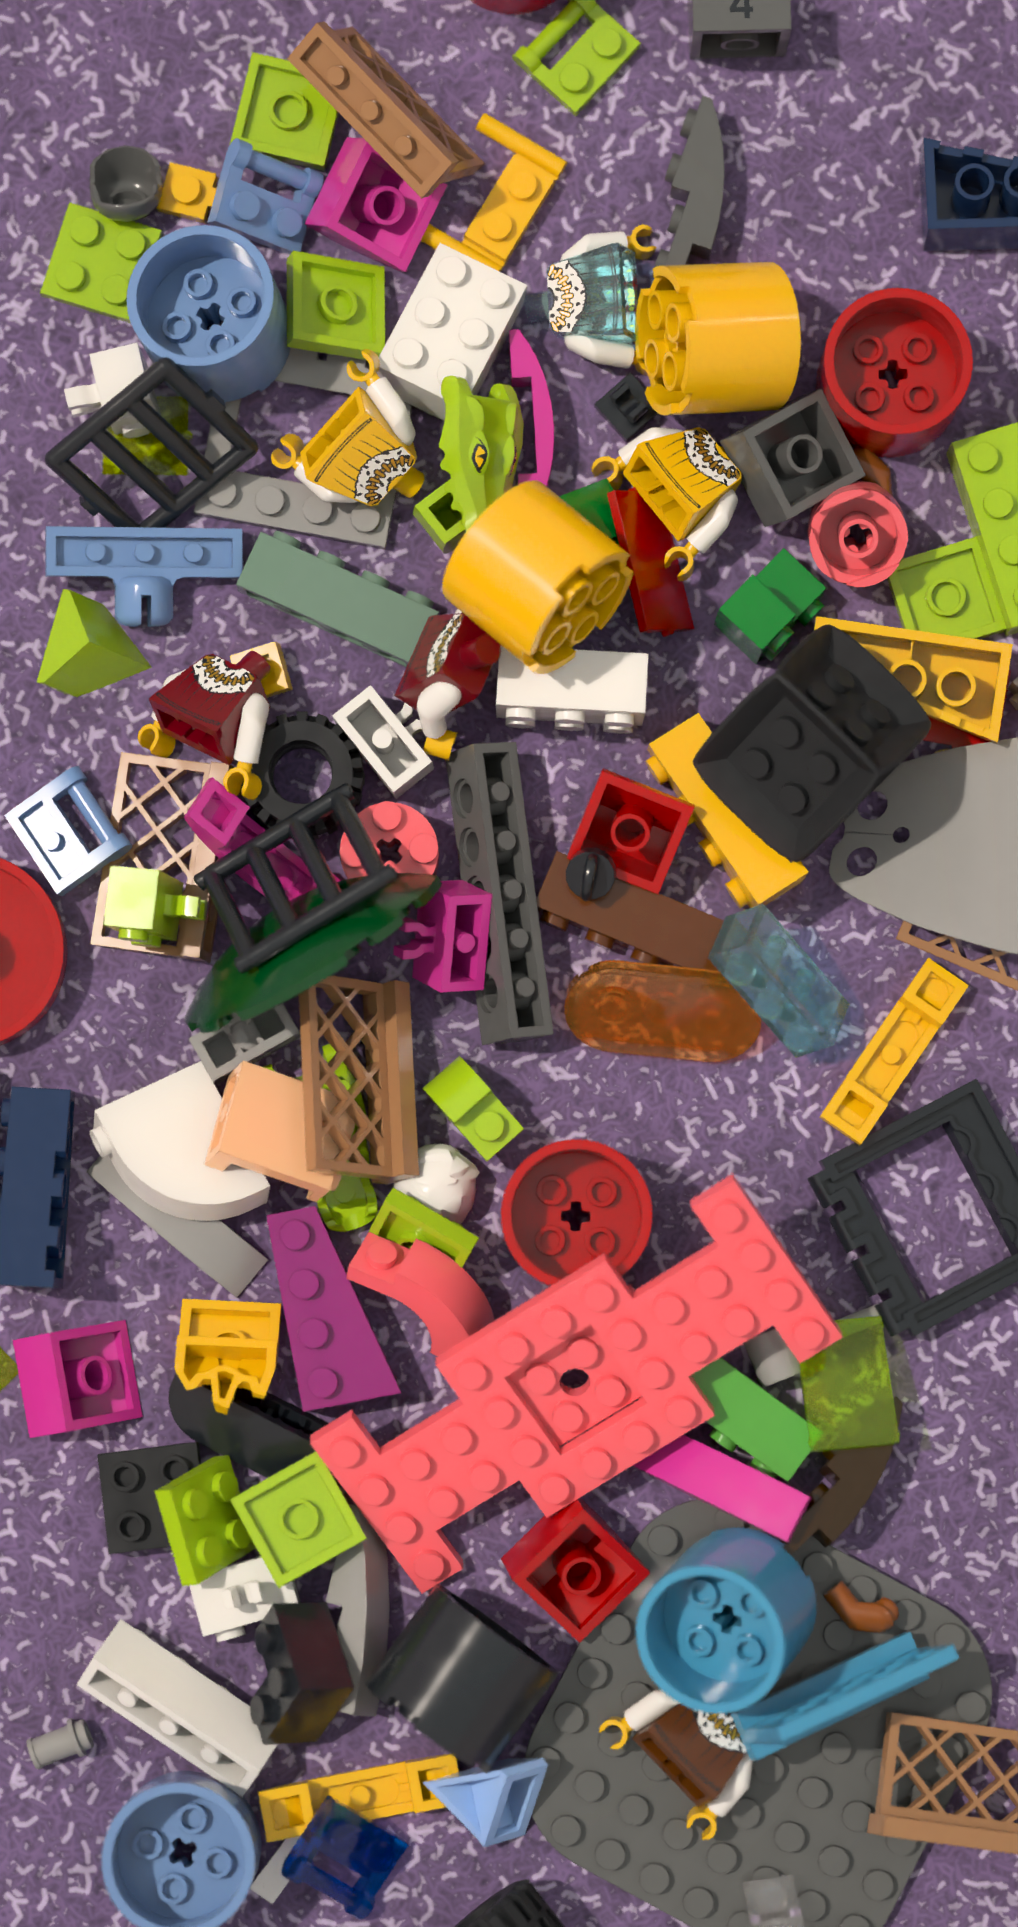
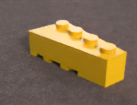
(948, 675)
(754, 868)

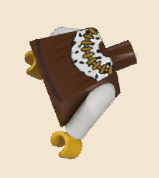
(694, 1749)

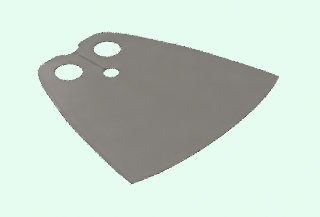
(961, 850)

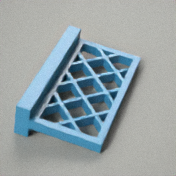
(837, 1693)

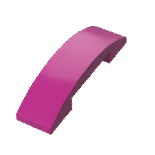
(528, 372)
(224, 826)

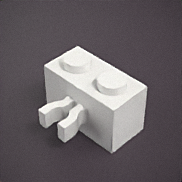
(112, 373)
(385, 741)
(238, 1597)

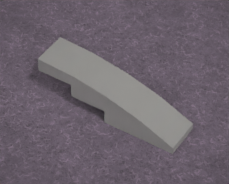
(362, 1590)

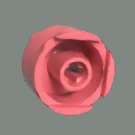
(843, 558)
(394, 824)

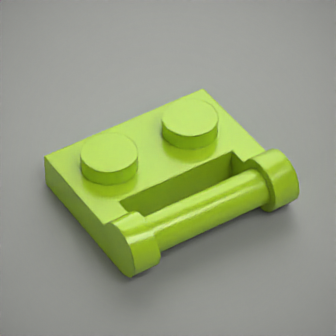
(587, 63)

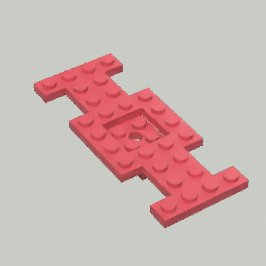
(520, 1413)

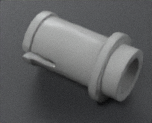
(60, 1743)

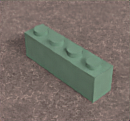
(335, 598)

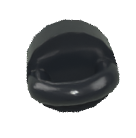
(590, 873)

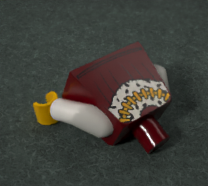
(446, 674)
(216, 711)

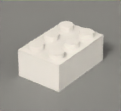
(450, 328)
(587, 689)

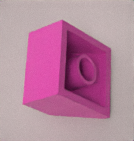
(372, 207)
(77, 1378)

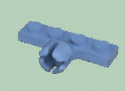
(143, 562)

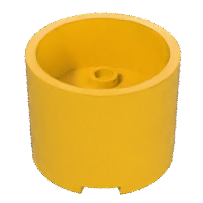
(718, 338)
(536, 576)

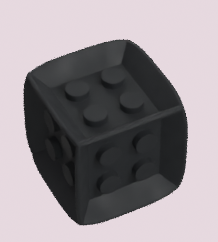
(811, 742)

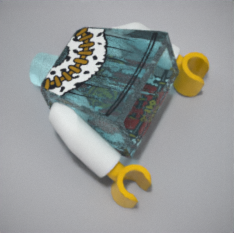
(595, 297)

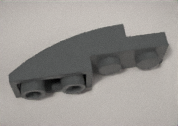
(698, 182)

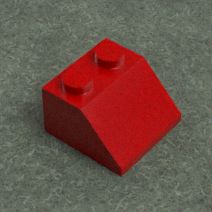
(634, 827)
(575, 1567)

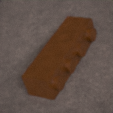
(632, 917)

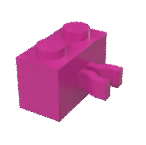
(450, 938)

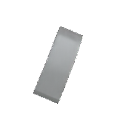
(206, 1243)

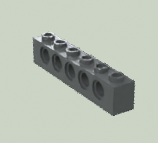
(497, 858)

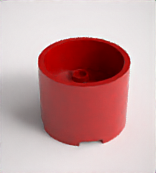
(924, 350)
(582, 1174)

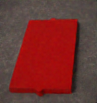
(655, 591)

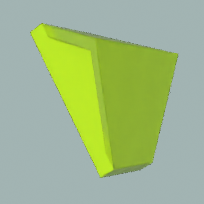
(87, 648)

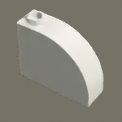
(161, 1147)

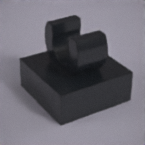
(626, 407)

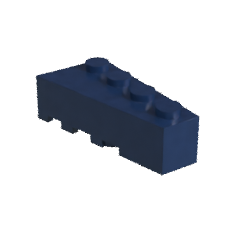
(964, 199)
(35, 1186)

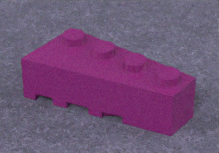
(326, 1323)

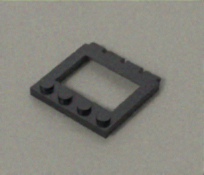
(994, 1172)

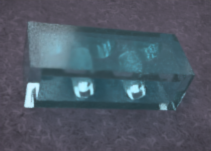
(779, 980)

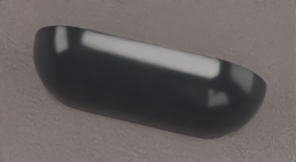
(255, 1432)

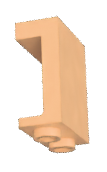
(264, 1129)

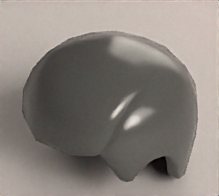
(125, 183)

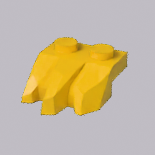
(228, 1347)

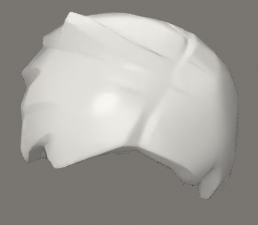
(444, 1181)

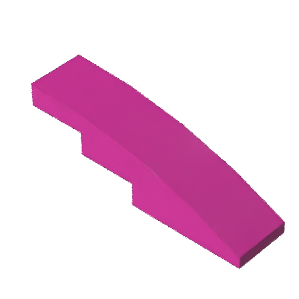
(728, 1486)

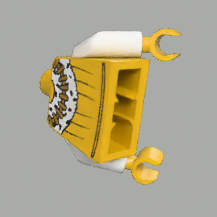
(360, 448)
(684, 483)

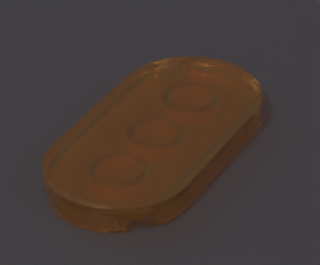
(660, 1011)

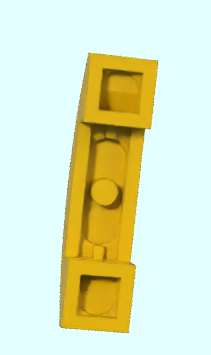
(893, 1051)
(370, 1791)

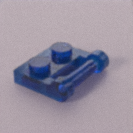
(351, 1842)

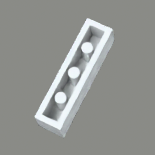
(177, 1706)

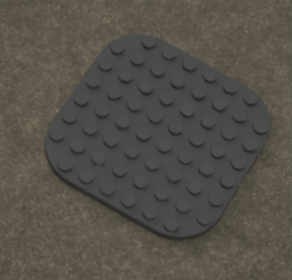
(802, 1802)

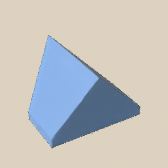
(493, 1803)

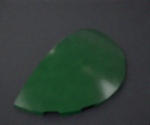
(309, 959)

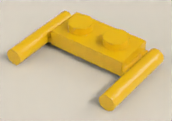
(511, 201)

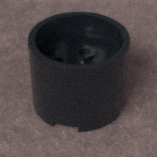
(461, 1678)

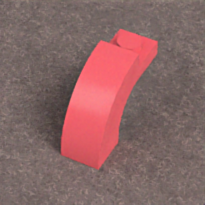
(426, 1283)

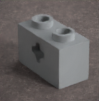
(244, 1041)

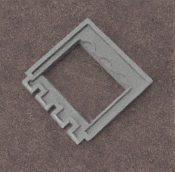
(291, 504)

